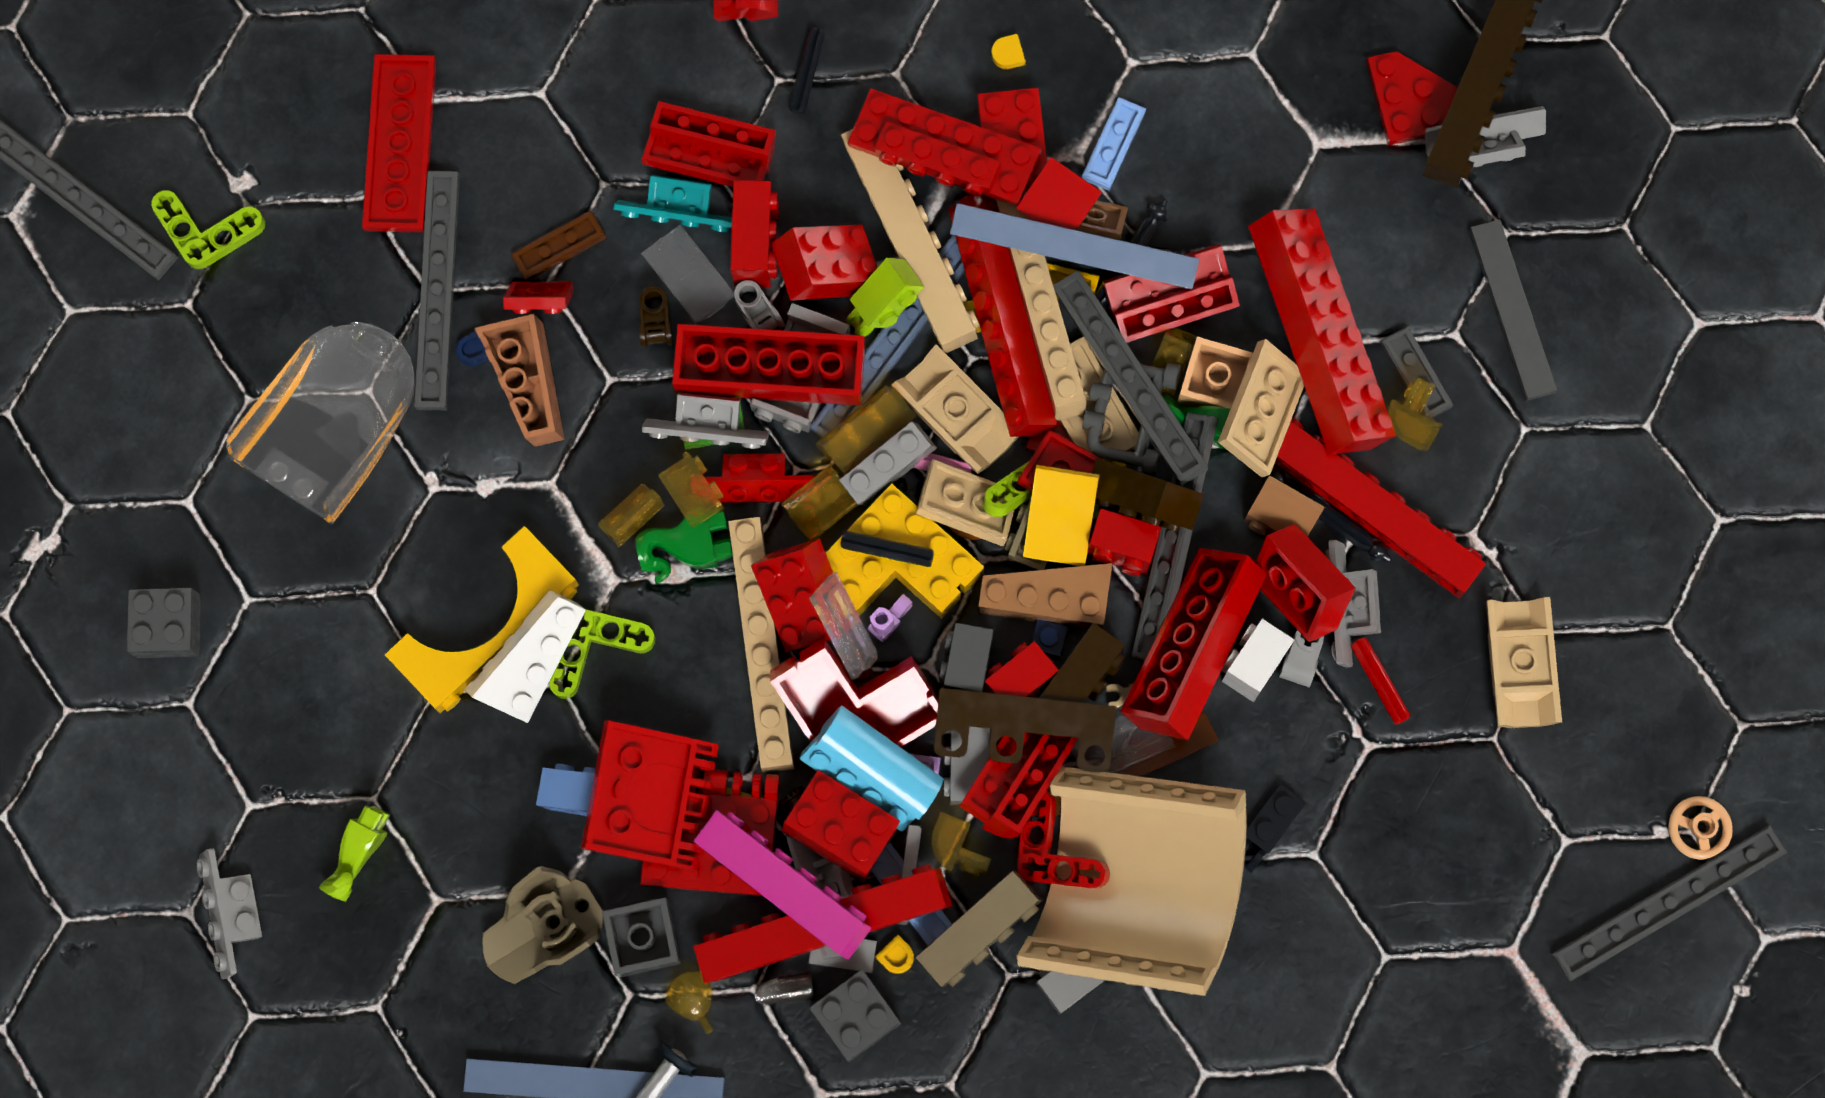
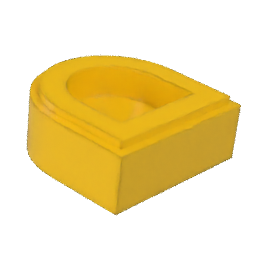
(1008, 52)
(896, 956)

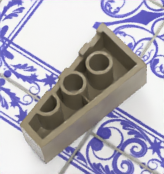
(980, 928)

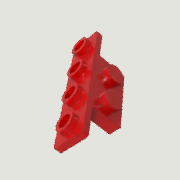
(757, 478)

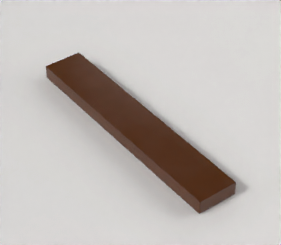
(1200, 738)

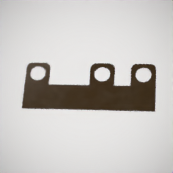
(1016, 715)

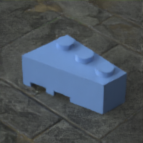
(565, 789)

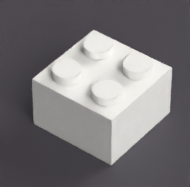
(1258, 659)

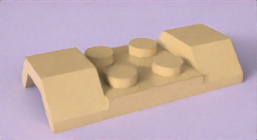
(956, 410)
(1523, 663)

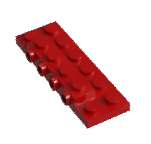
(944, 148)

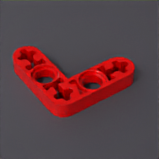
(1043, 850)

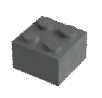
(163, 623)
(968, 658)
(641, 937)
(855, 1015)

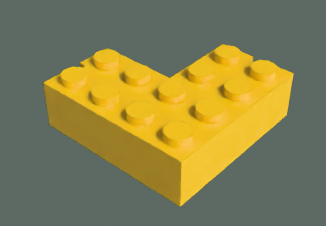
(895, 519)

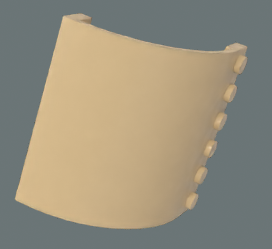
(1170, 886)

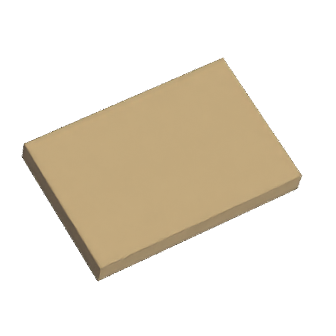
(956, 501)

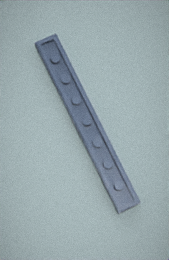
(1074, 246)
(887, 349)
(577, 1082)

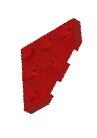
(1408, 96)

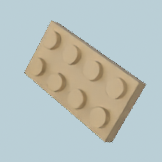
(1262, 408)
(1118, 427)

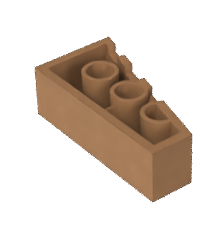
(1058, 595)

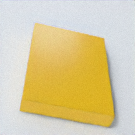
(1060, 515)

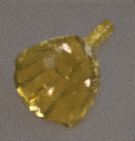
(691, 998)

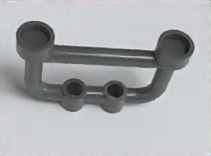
(1095, 419)

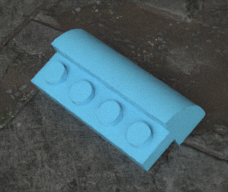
(873, 767)

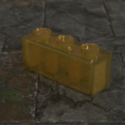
(866, 430)

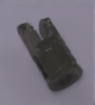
(786, 989)

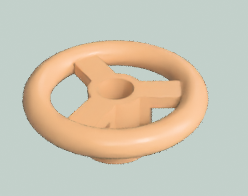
(1710, 822)

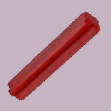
(1380, 680)

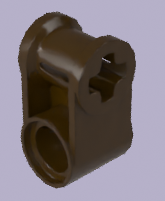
(655, 324)

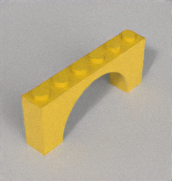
(445, 675)

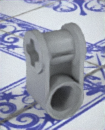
(759, 313)
(1301, 661)

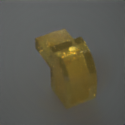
(1409, 421)
(947, 846)

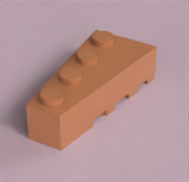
(525, 374)

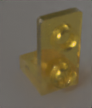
(1174, 349)

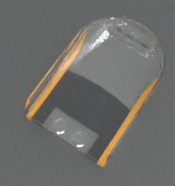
(327, 416)

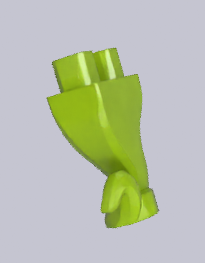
(358, 844)

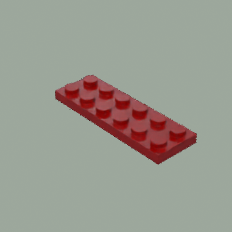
(399, 143)

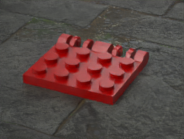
(645, 795)
(755, 812)

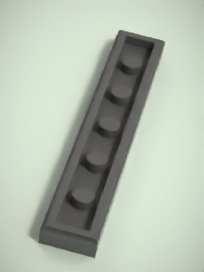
(1513, 310)

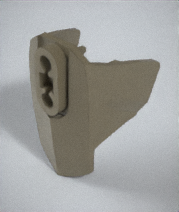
(523, 937)

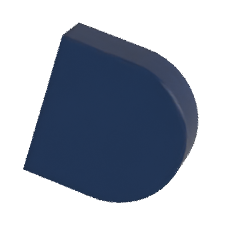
(471, 350)

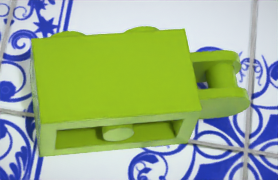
(884, 296)

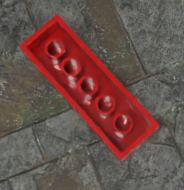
(769, 364)
(1193, 643)

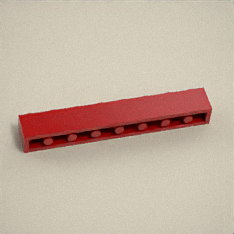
(1006, 331)
(1378, 511)
(785, 938)

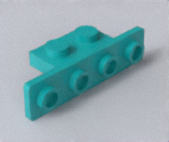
(676, 200)

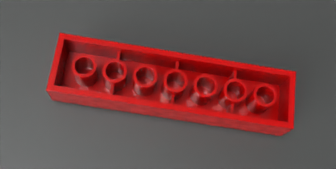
(1321, 331)

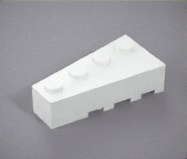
(529, 657)

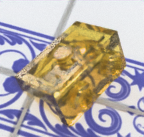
(691, 490)
(819, 504)
(631, 514)

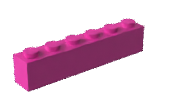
(782, 884)

